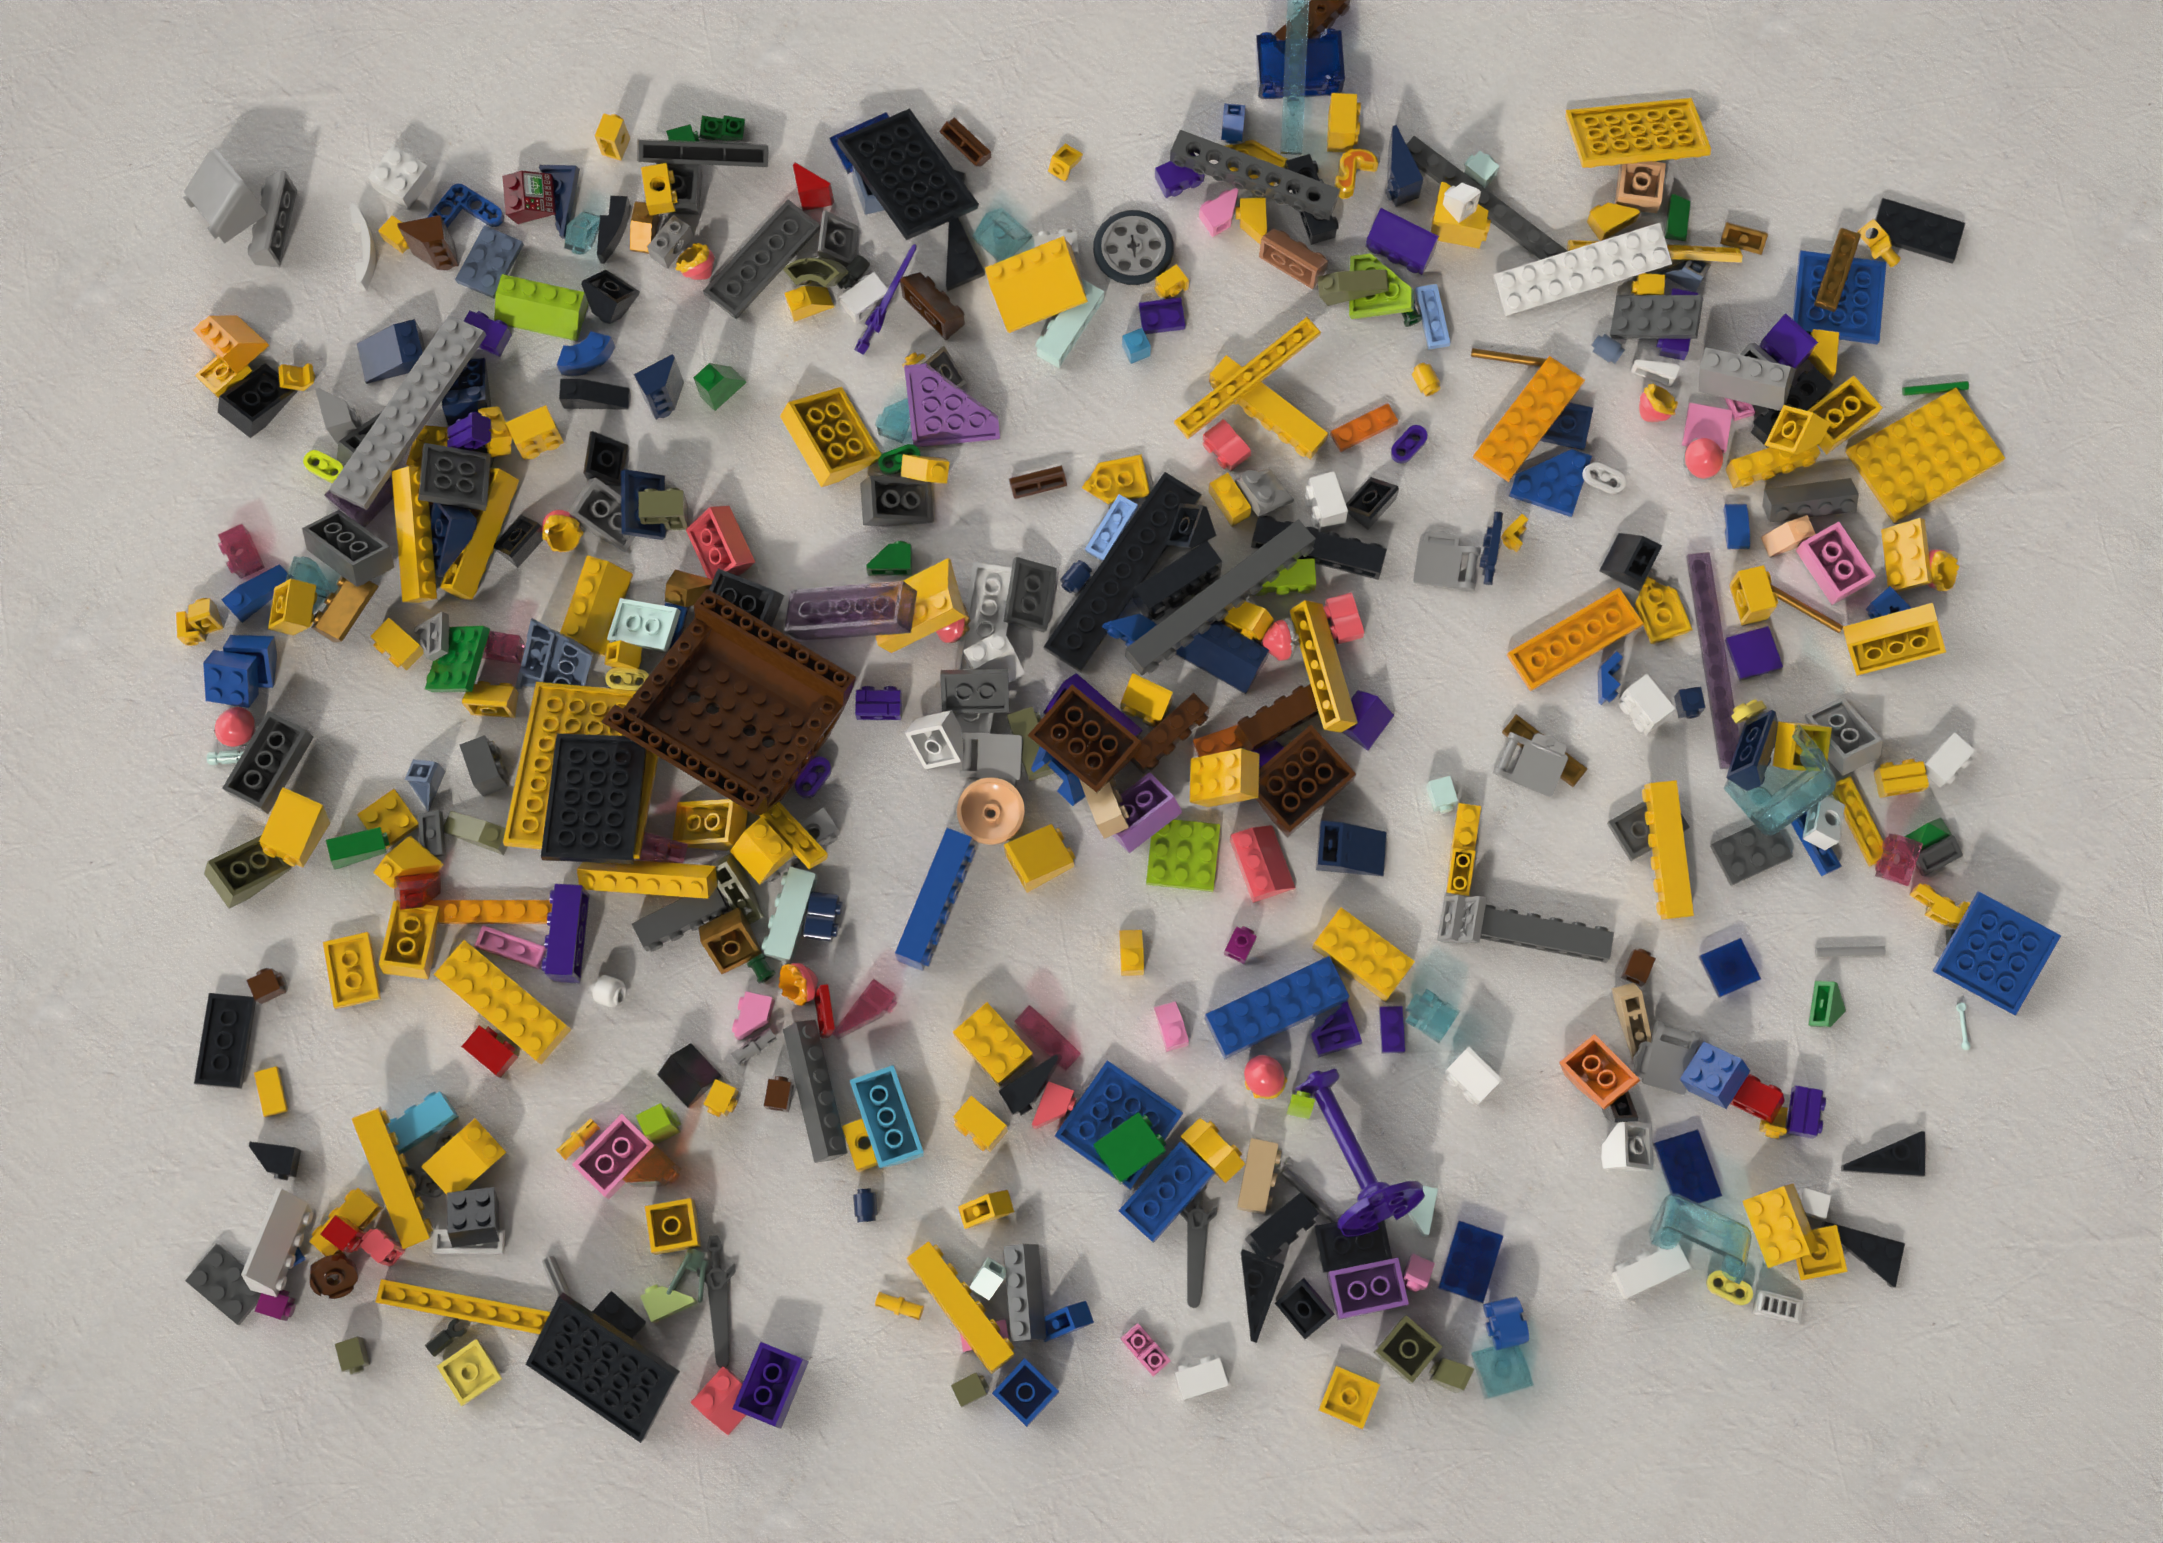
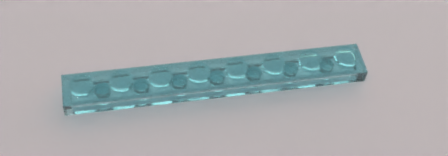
(1294, 77)

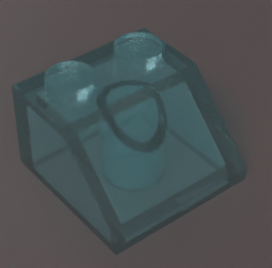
(1501, 1370)

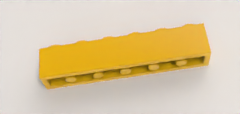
(1274, 412)
(413, 537)
(466, 571)
(1323, 666)
(1668, 850)
(649, 878)
(392, 1178)
(960, 1307)

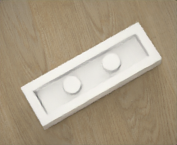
(442, 1245)

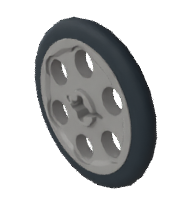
(1136, 273)

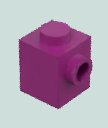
(1240, 944)
(277, 1307)

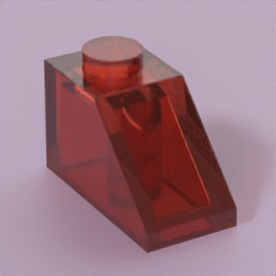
(416, 889)

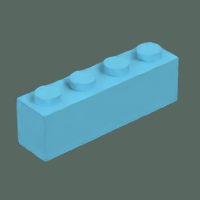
(422, 1121)

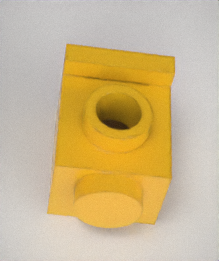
(1171, 282)

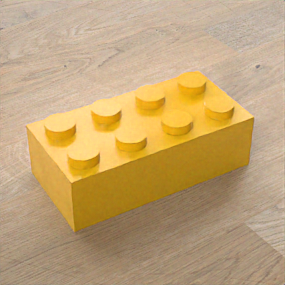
(1363, 954)

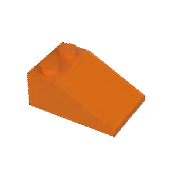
(1598, 1072)

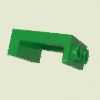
(1130, 1147)

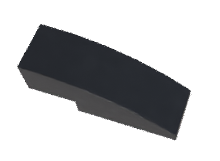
(612, 227)

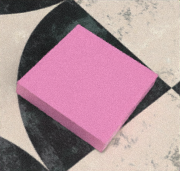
(1708, 423)

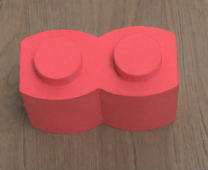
(1226, 445)
(1344, 618)

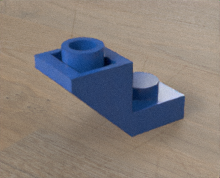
(1606, 683)
(1071, 787)

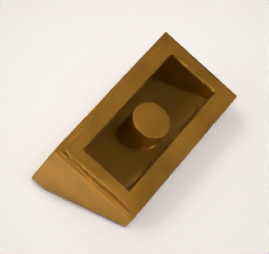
(1743, 238)

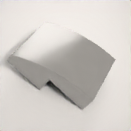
(1461, 919)

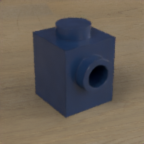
(1689, 702)

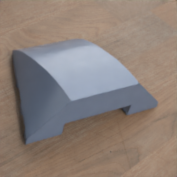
(552, 658)

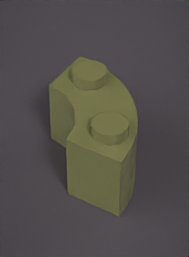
(816, 269)

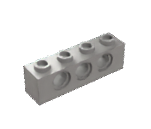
(828, 834)

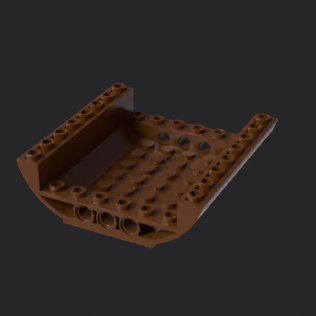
(756, 683)

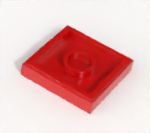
(824, 1011)

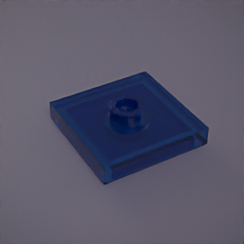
(1729, 967)

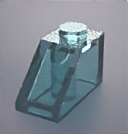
(582, 233)
(894, 421)
(308, 571)

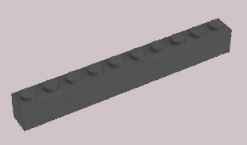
(1220, 597)

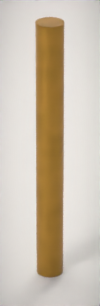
(1507, 357)
(1823, 619)

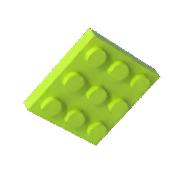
(1184, 855)

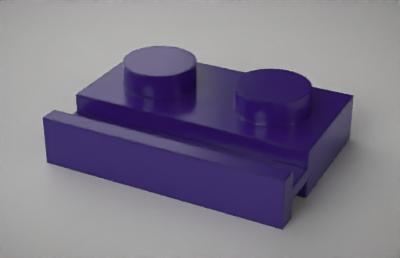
(1162, 315)

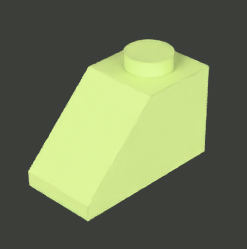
(661, 1305)

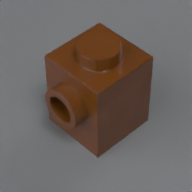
(267, 985)

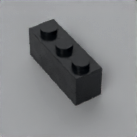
(1282, 1227)

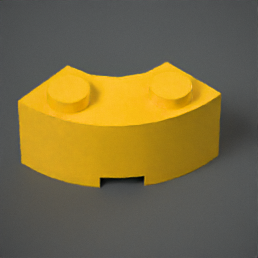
(1207, 1144)

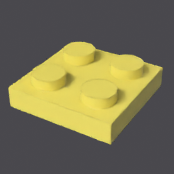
(469, 1372)

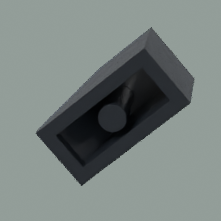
(277, 1159)

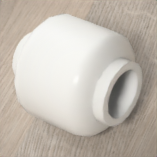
(608, 991)

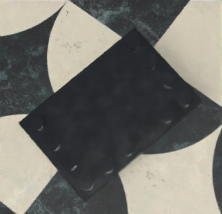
(908, 174)
(594, 799)
(602, 1367)

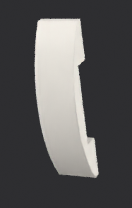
(364, 269)

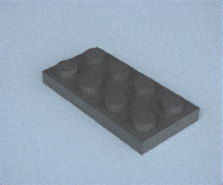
(1656, 316)

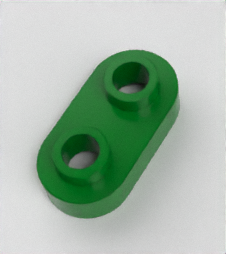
(895, 457)

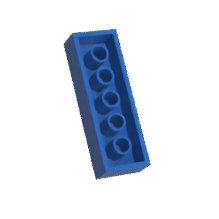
(935, 899)
(1276, 1007)

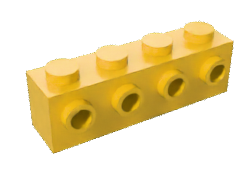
(1767, 464)

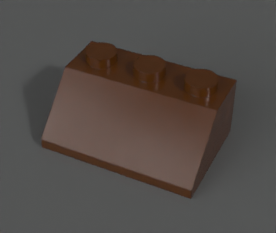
(430, 242)
(932, 304)

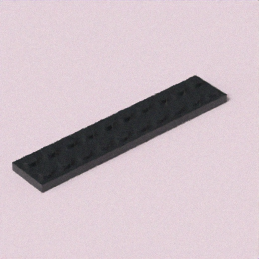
(1119, 573)

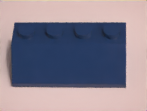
(1226, 656)

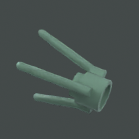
(692, 1261)

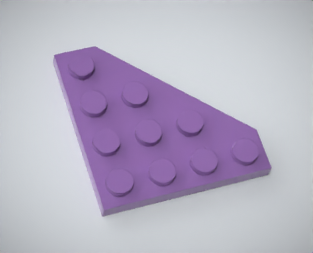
(945, 412)

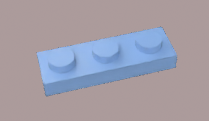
(1432, 316)
(1111, 527)

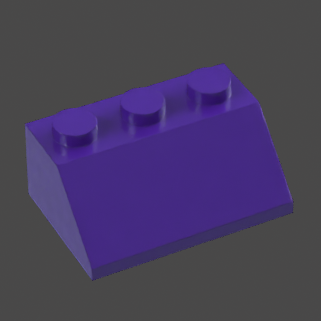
(1401, 241)
(770, 1385)

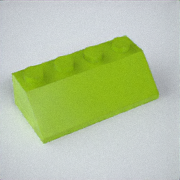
(540, 307)

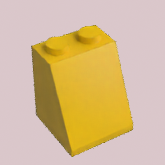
(1468, 232)
(294, 828)
(1039, 856)

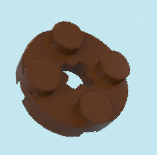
(329, 1265)

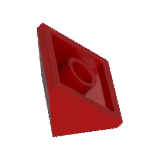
(812, 189)

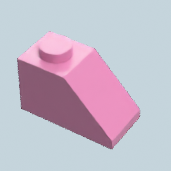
(1171, 1026)

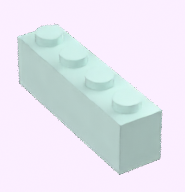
(1068, 327)
(790, 915)

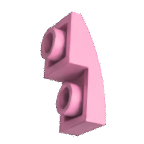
(1145, 1349)

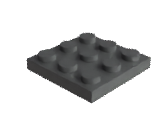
(454, 477)

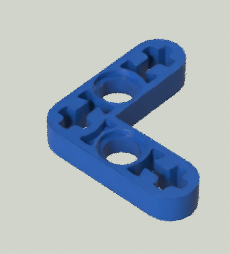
(464, 203)

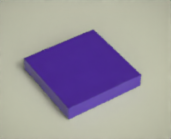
(1753, 653)

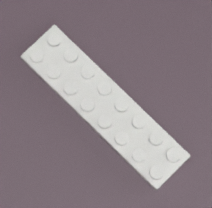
(1582, 269)
(986, 611)

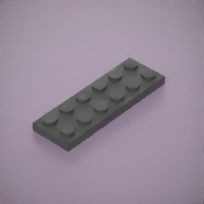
(761, 259)

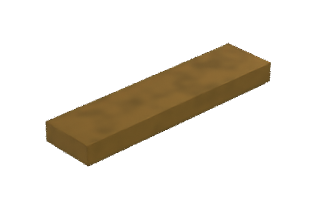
(1837, 270)
(1573, 769)

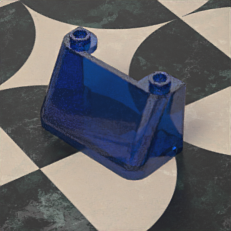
(1323, 65)

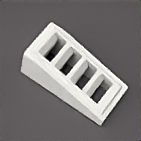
(1656, 371)
(1759, 1305)

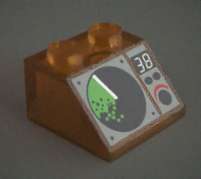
(653, 1170)

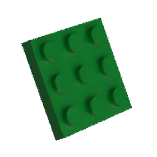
(460, 666)

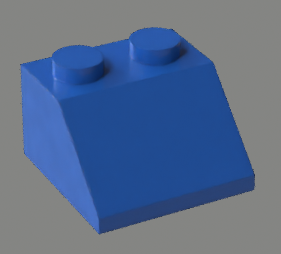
(260, 646)

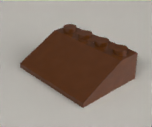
(1085, 739)
(1301, 780)

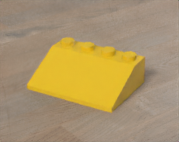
(1036, 284)
(830, 435)
(936, 605)

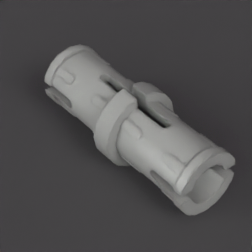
(754, 1046)

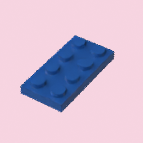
(1167, 1192)

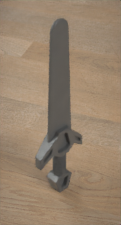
(1196, 1241)
(718, 1301)

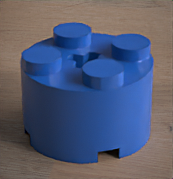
(1506, 1323)

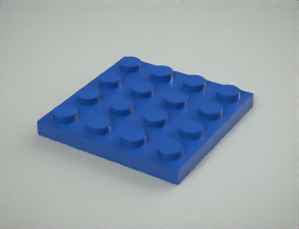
(1860, 303)
(1996, 953)
(1105, 1106)

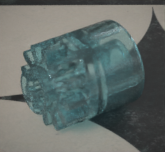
(1431, 1015)

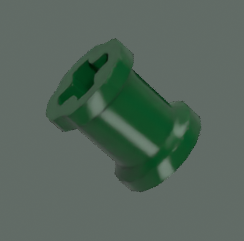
(1411, 318)
(761, 968)

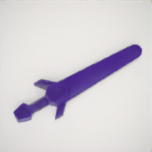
(876, 318)

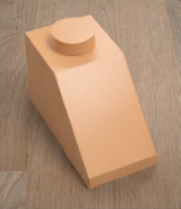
(1788, 536)

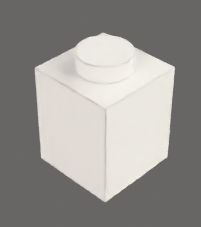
(1814, 1203)

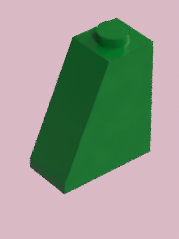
(717, 384)
(356, 847)

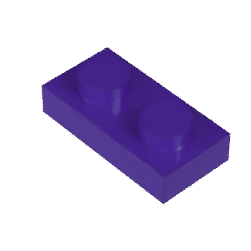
(1392, 1029)

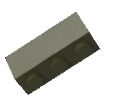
(1022, 724)

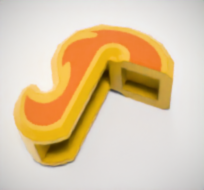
(1349, 162)

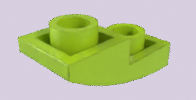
(1301, 1105)

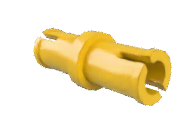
(578, 1139)
(899, 1306)

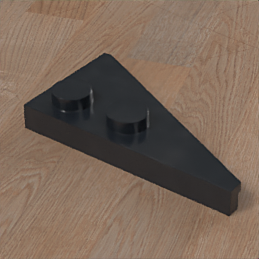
(962, 260)
(1900, 1158)
(1878, 1253)
(1260, 1285)

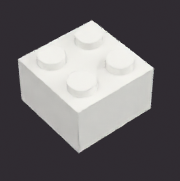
(400, 177)
(1326, 502)
(1646, 705)

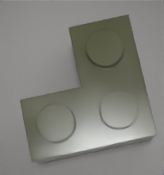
(664, 507)

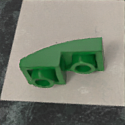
(723, 129)

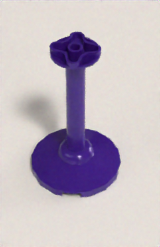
(1376, 1199)

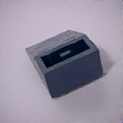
(468, 392)
(1350, 849)

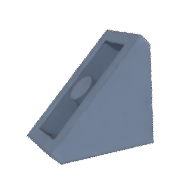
(1687, 273)
(425, 780)

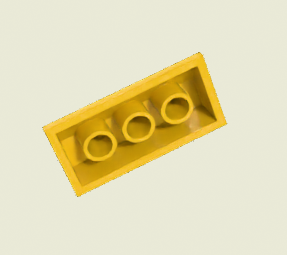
(595, 603)
(1894, 639)

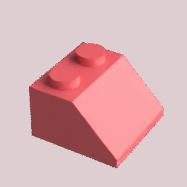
(718, 1398)

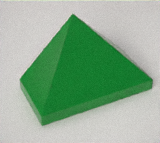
(1930, 833)
(1826, 1004)

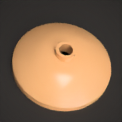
(987, 796)

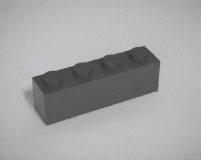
(1810, 500)
(677, 918)
(1024, 1292)

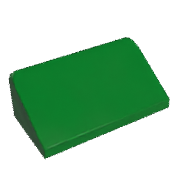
(1677, 218)

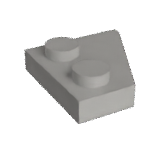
(434, 636)

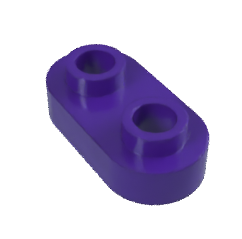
(1408, 445)
(812, 777)

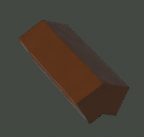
(965, 142)
(1037, 482)

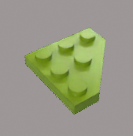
(1396, 300)

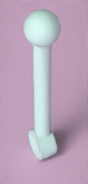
(1961, 1007)

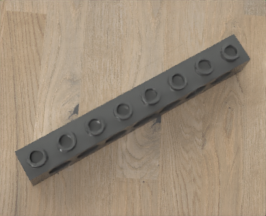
(1249, 165)

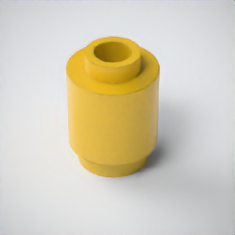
(1426, 379)

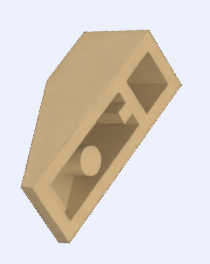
(1632, 1016)

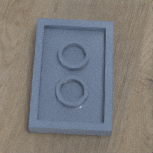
(488, 259)

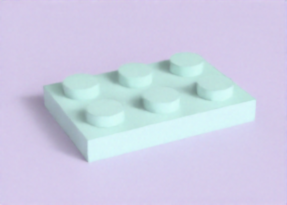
(644, 624)

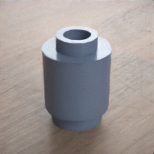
(1607, 348)

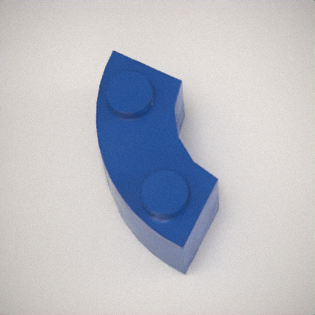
(585, 356)

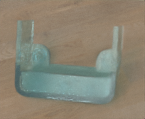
(1777, 811)

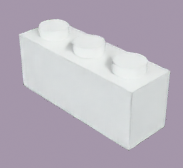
(1649, 1270)

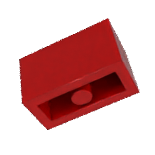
(490, 1051)
(1759, 1099)
(343, 1234)

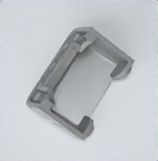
(222, 198)

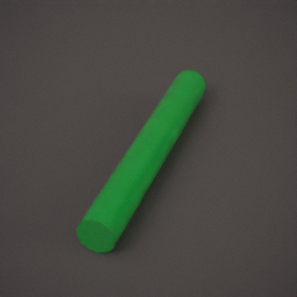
(1935, 388)

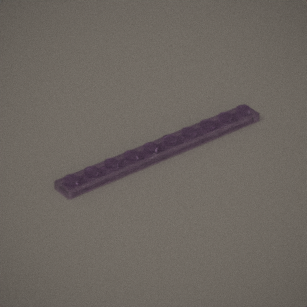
(1713, 656)

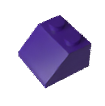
(1788, 343)

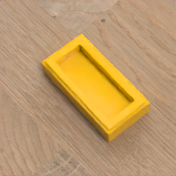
(271, 1091)

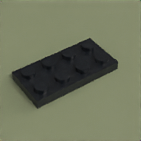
(1919, 230)
(225, 1041)

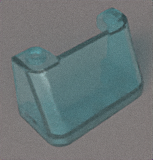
(1705, 1227)

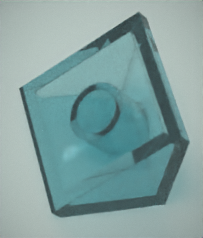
(1001, 234)

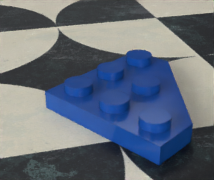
(1553, 483)

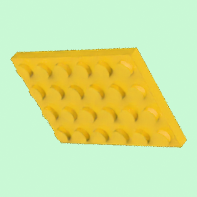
(1637, 132)
(1925, 455)

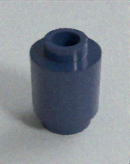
(1075, 577)
(865, 1205)

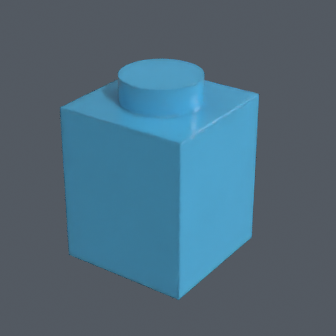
(1136, 345)

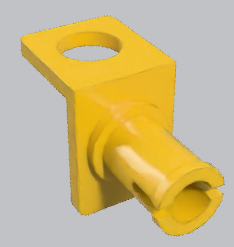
(1881, 244)

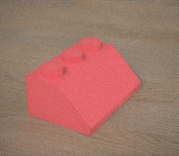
(720, 542)
(1261, 862)

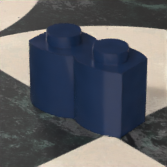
(822, 916)

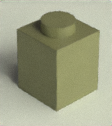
(352, 1355)
(970, 1389)

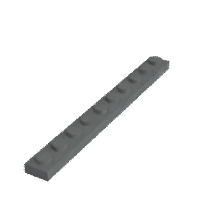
(1499, 213)

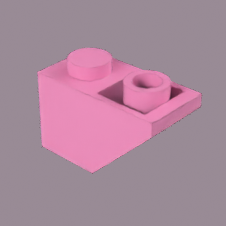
(1219, 213)
(754, 1014)
(1417, 1273)

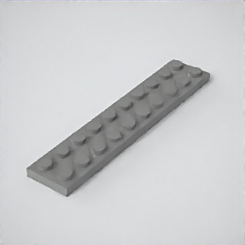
(407, 412)

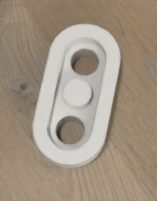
(1603, 476)

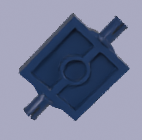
(1491, 545)

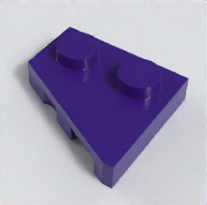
(1336, 1033)

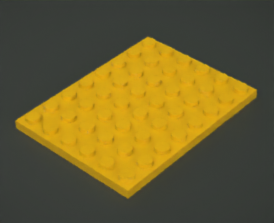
(563, 711)

